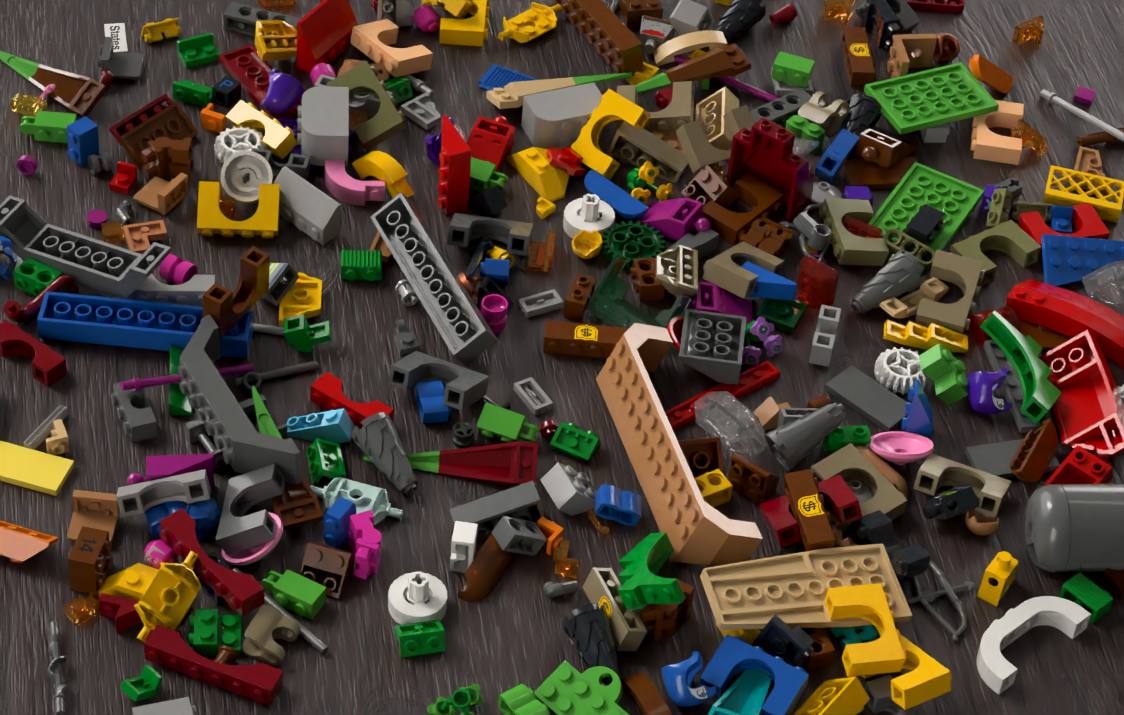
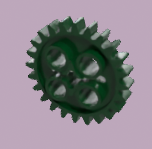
(632, 242)

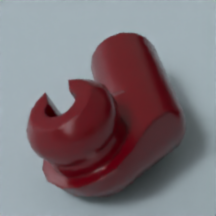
(106, 78)

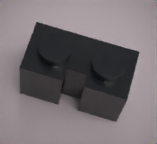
(926, 224)

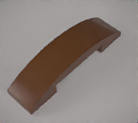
(645, 694)

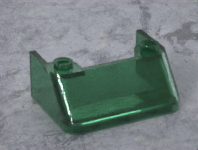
(609, 304)

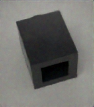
(226, 92)

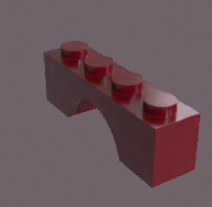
(46, 363)

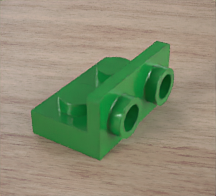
(197, 50)
(400, 89)
(192, 93)
(845, 435)
(575, 441)
(325, 460)
(420, 638)

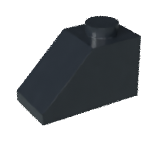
(487, 202)

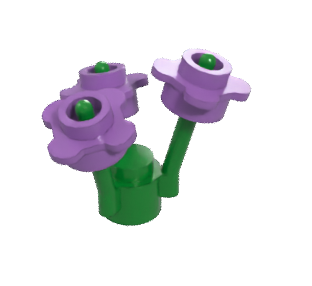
(756, 332)

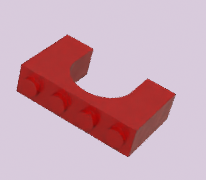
(1084, 220)

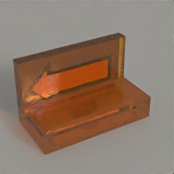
(542, 253)

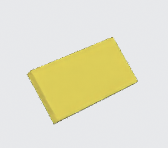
(33, 468)

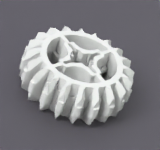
(237, 140)
(899, 369)

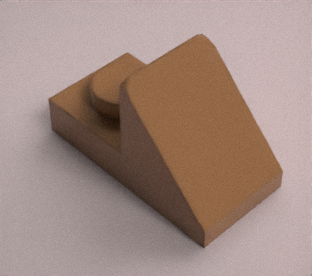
(769, 412)

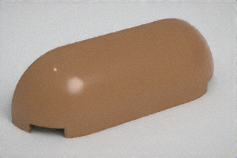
(884, 468)

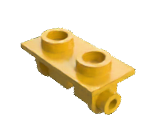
(153, 31)

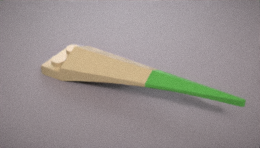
(513, 93)

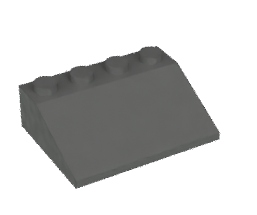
(713, 344)

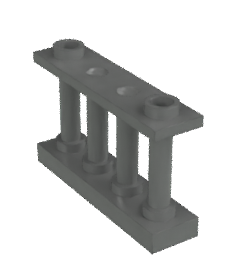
(196, 431)

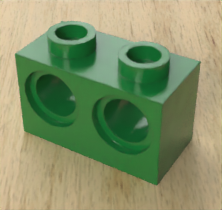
(35, 276)

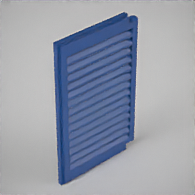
(499, 77)

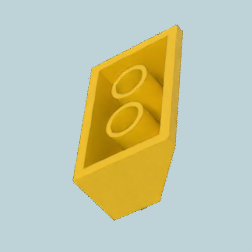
(836, 697)

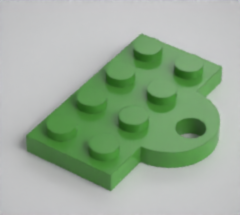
(581, 694)

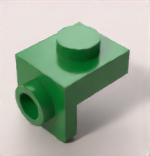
(144, 686)

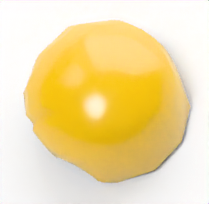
(587, 244)

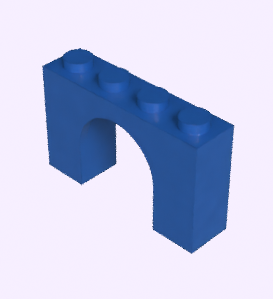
(736, 656)

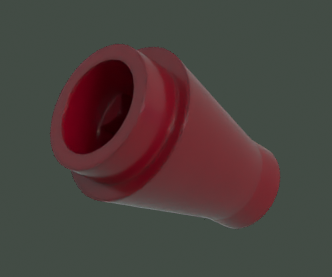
(784, 14)

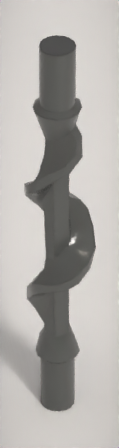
(54, 668)

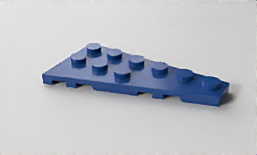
(1071, 258)

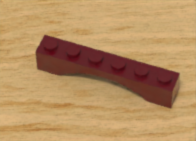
(238, 589)
(253, 681)

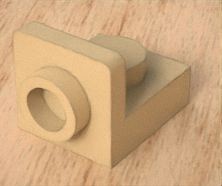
(59, 439)

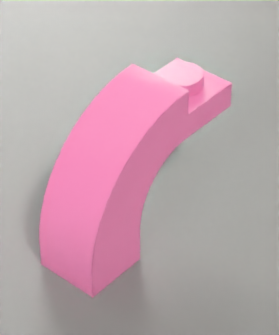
(350, 189)

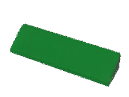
(178, 401)

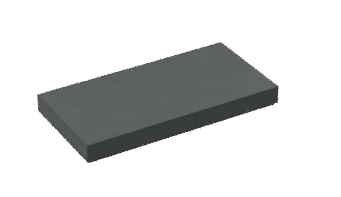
(868, 398)
(996, 458)

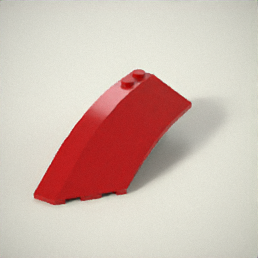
(1069, 315)
(1090, 404)

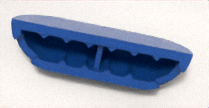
(618, 199)

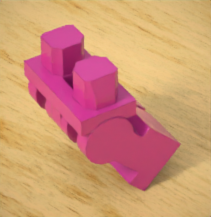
(365, 543)

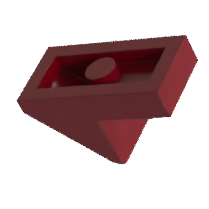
(121, 609)

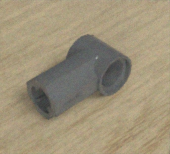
(816, 233)

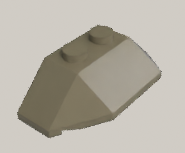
(678, 270)

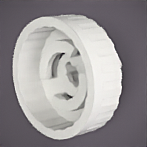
(232, 176)
(584, 213)
(417, 589)

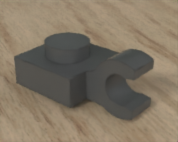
(405, 341)

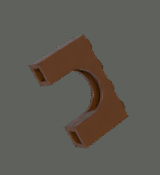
(752, 192)
(229, 306)

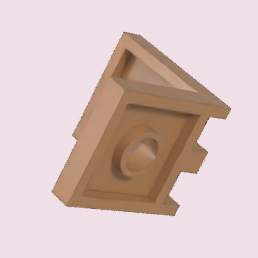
(901, 55)

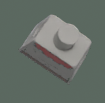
(655, 33)

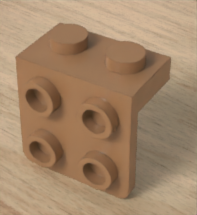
(93, 511)

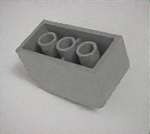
(559, 115)
(324, 124)

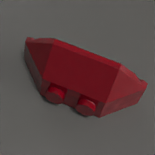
(140, 116)

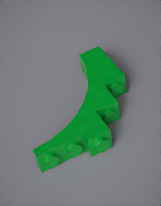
(1032, 371)
(640, 572)

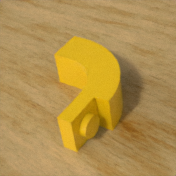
(385, 169)

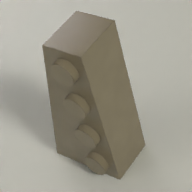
(642, 146)

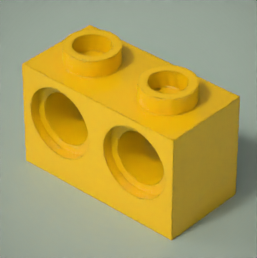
(714, 487)

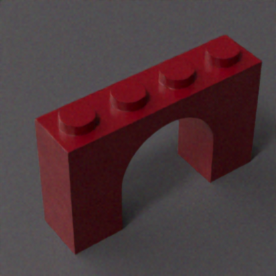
(837, 499)

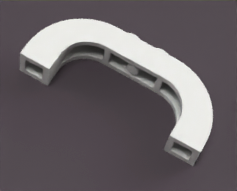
(1037, 611)

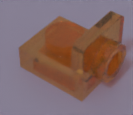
(357, 118)

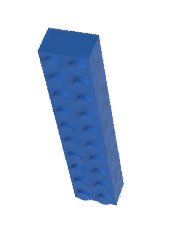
(132, 323)

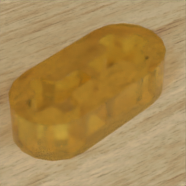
(28, 104)

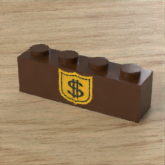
(858, 56)
(581, 338)
(809, 510)

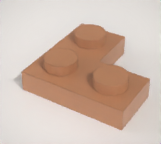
(140, 234)

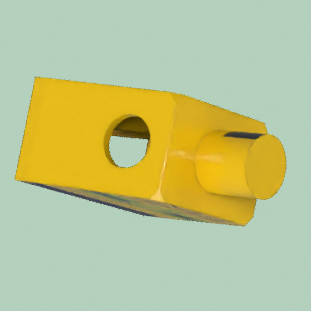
(1004, 570)

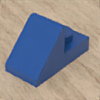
(1061, 219)

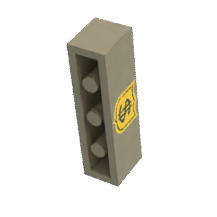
(624, 623)

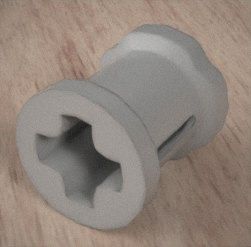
(400, 289)

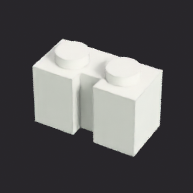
(463, 546)

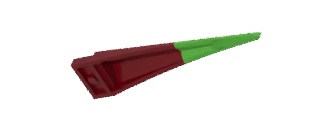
(497, 464)

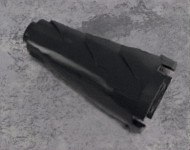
(740, 17)
(862, 115)
(593, 638)

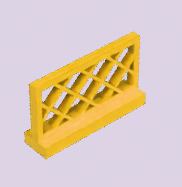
(1105, 209)

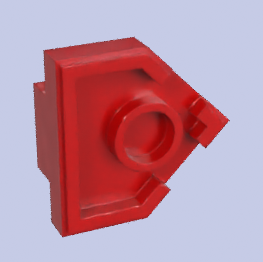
(566, 159)

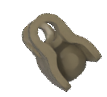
(825, 116)
(263, 630)

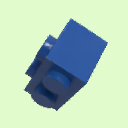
(82, 140)

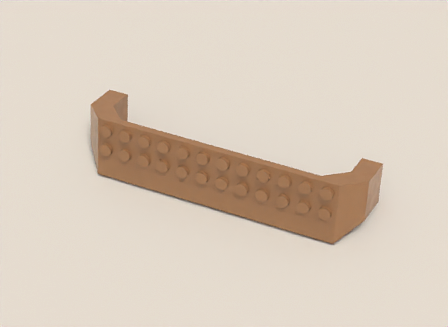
(692, 525)

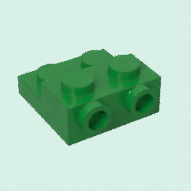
(214, 631)

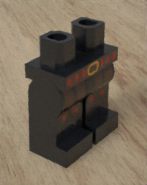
(880, 22)

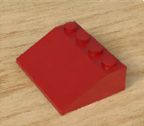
(324, 33)
(453, 170)

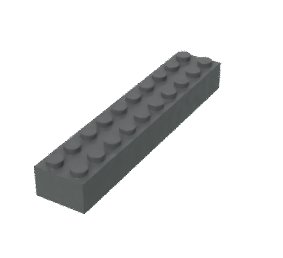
(433, 279)

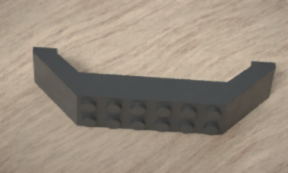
(76, 255)
(222, 414)

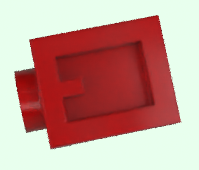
(124, 178)

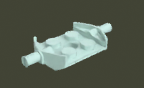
(370, 498)

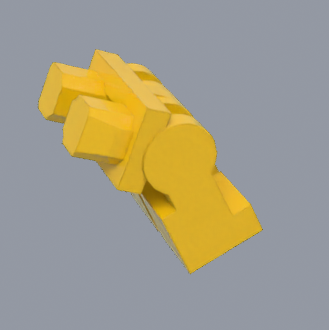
(457, 7)

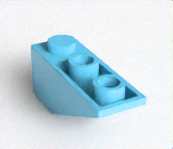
(328, 425)

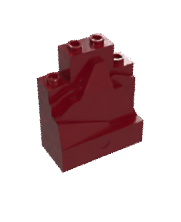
(769, 157)

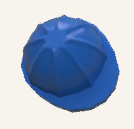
(206, 515)

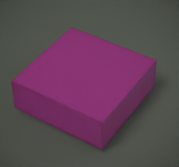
(1084, 95)

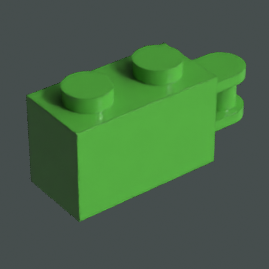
(48, 126)
(484, 175)
(505, 424)
(295, 592)

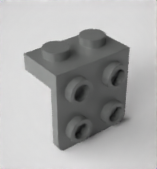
(118, 63)

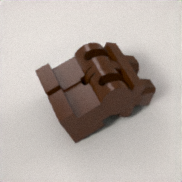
(168, 157)
(768, 236)
(662, 618)

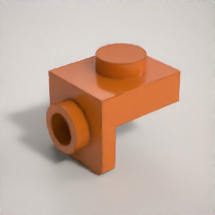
(212, 120)
(552, 532)

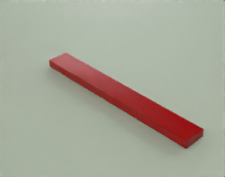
(748, 382)

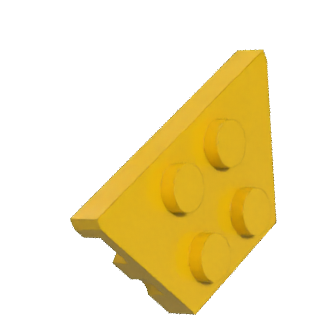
(302, 299)

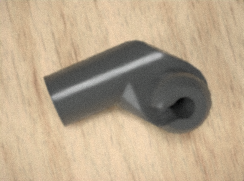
(124, 211)
(553, 590)

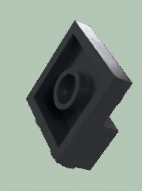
(782, 641)

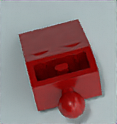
(491, 140)
(1083, 468)

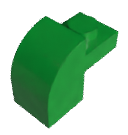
(305, 336)

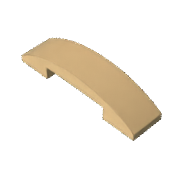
(688, 42)
(908, 306)

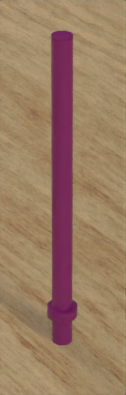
(736, 83)
(136, 384)

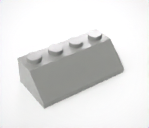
(308, 207)

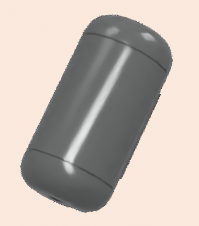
(1076, 527)

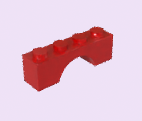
(328, 394)

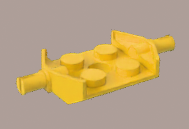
(530, 23)
(153, 606)

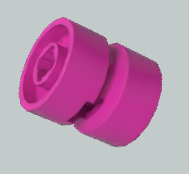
(177, 270)
(494, 311)

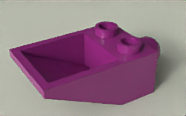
(675, 217)
(718, 300)
(171, 465)

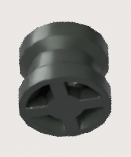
(463, 434)

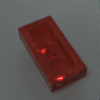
(858, 227)

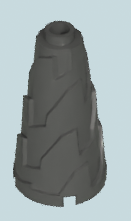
(894, 279)
(797, 438)
(382, 445)

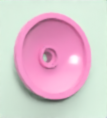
(901, 446)
(257, 552)

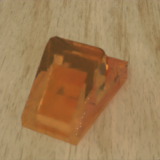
(837, 8)
(1031, 30)
(1031, 137)

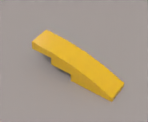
(925, 338)

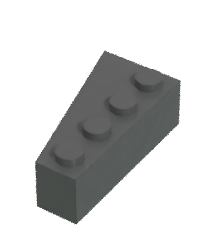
(517, 502)

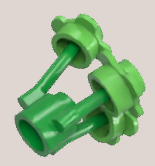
(460, 701)

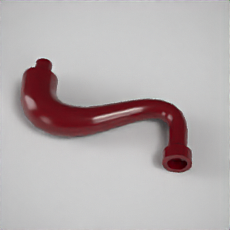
(25, 312)

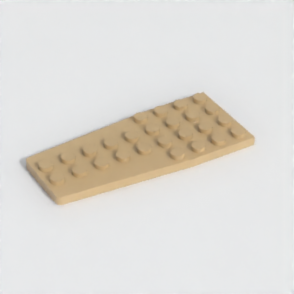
(796, 587)

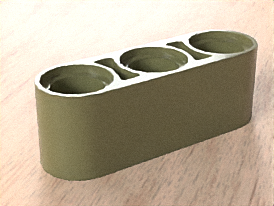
(904, 242)

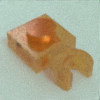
(81, 608)

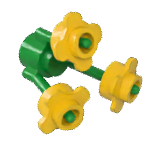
(645, 176)

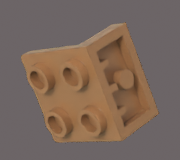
(161, 194)

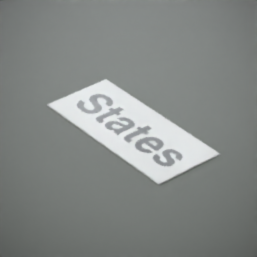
(118, 33)

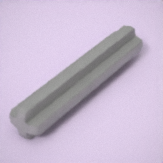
(44, 429)

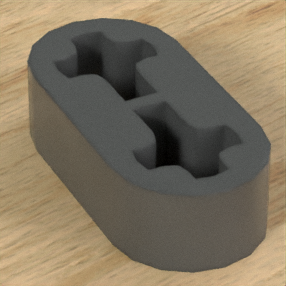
(1013, 184)

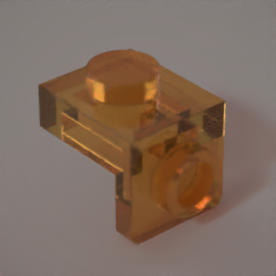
(564, 565)

